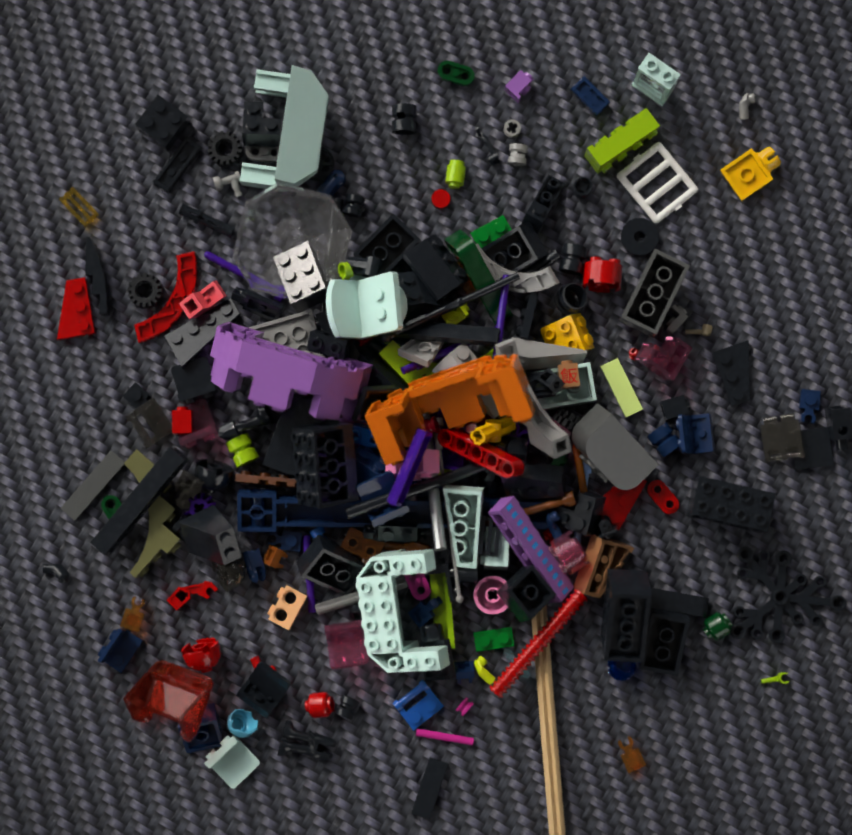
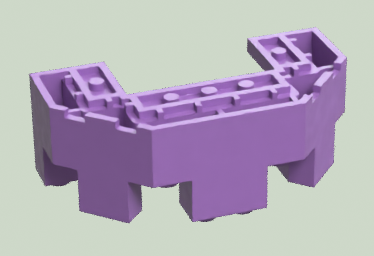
(282, 369)

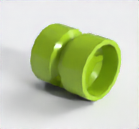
(242, 450)

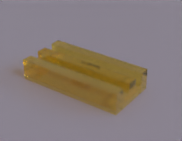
(68, 196)

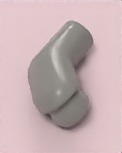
(744, 104)

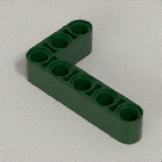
(466, 251)

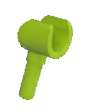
(775, 679)

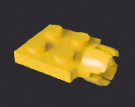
(750, 171)

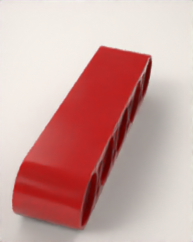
(487, 456)

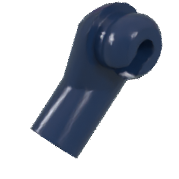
(552, 525)

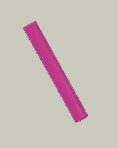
(444, 736)

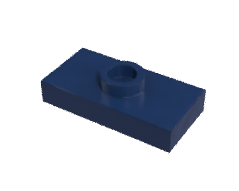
(590, 96)

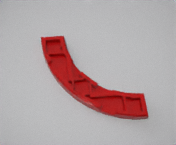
(172, 310)

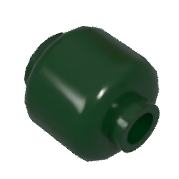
(717, 626)

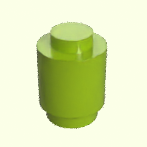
(455, 174)

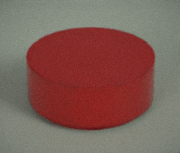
(440, 199)

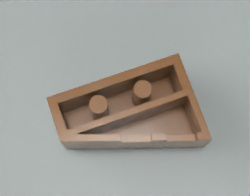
(603, 555)

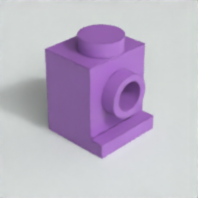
(519, 85)

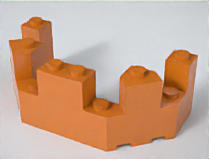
(458, 396)

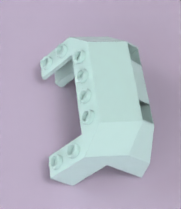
(301, 128)

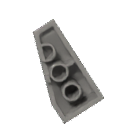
(545, 355)
(459, 356)

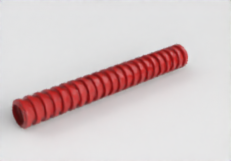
(538, 643)

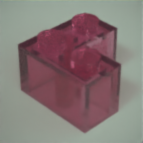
(665, 360)

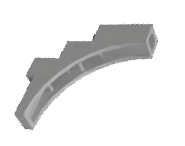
(541, 428)

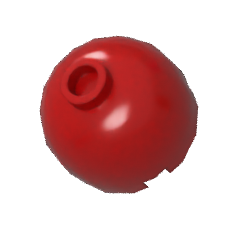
(202, 655)

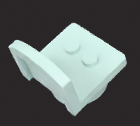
(366, 306)

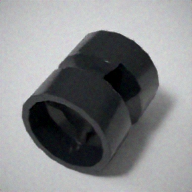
(403, 125)
(573, 258)

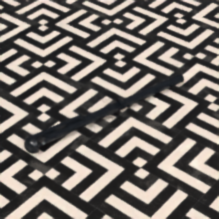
(451, 306)

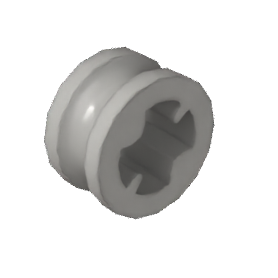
(517, 130)

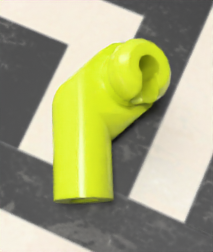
(482, 672)

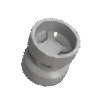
(517, 155)

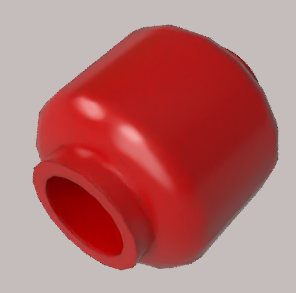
(320, 704)

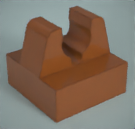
(273, 557)

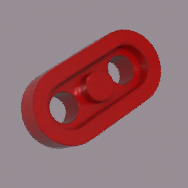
(662, 497)

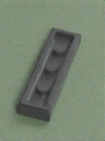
(93, 485)

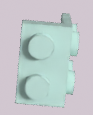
(232, 761)

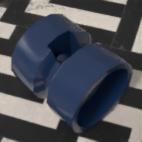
(664, 439)

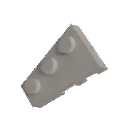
(420, 351)

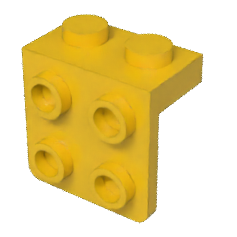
(569, 332)

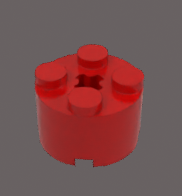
(602, 275)

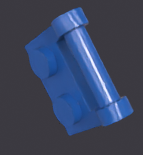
(421, 710)

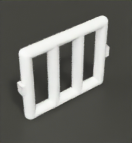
(669, 161)

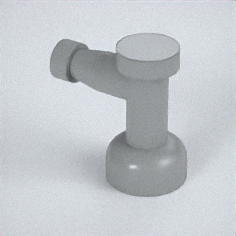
(233, 179)

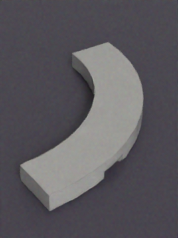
(528, 282)

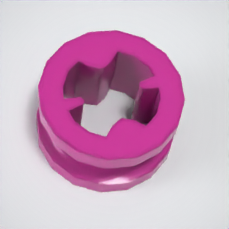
(464, 706)

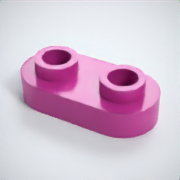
(417, 581)

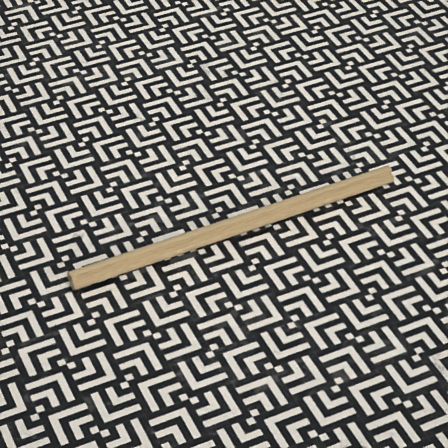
(549, 732)

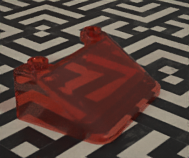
(171, 694)

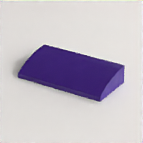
(409, 467)

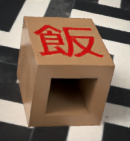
(569, 374)

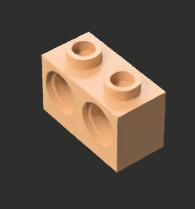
(291, 609)

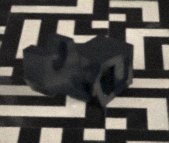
(547, 378)

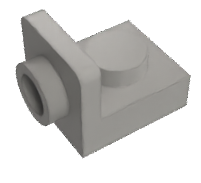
(674, 323)

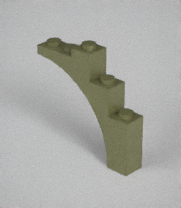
(160, 513)

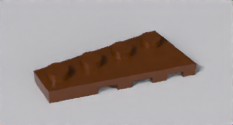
(265, 479)

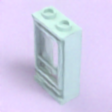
(655, 79)

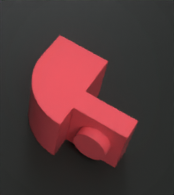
(203, 301)

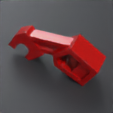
(200, 588)

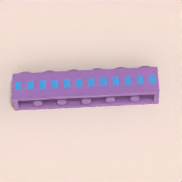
(529, 545)

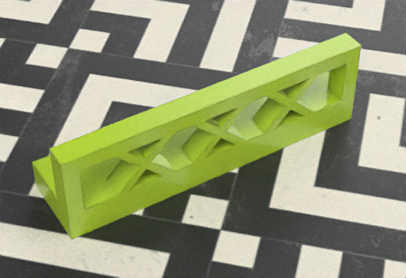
(443, 612)

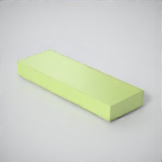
(621, 387)

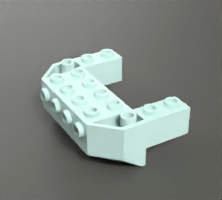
(382, 613)

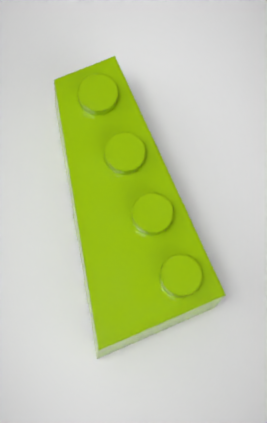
(622, 141)

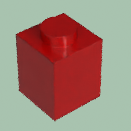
(182, 421)

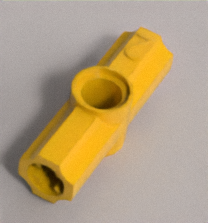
(492, 430)

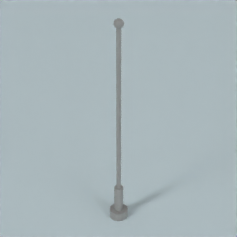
(459, 599)

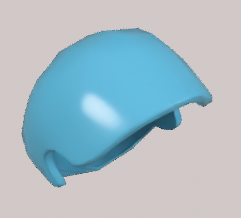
(241, 723)

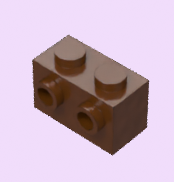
(364, 548)

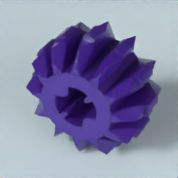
(202, 501)

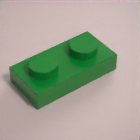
(490, 231)
(493, 639)

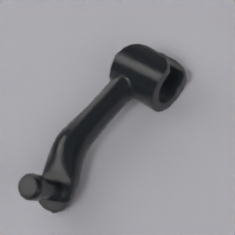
(493, 157)

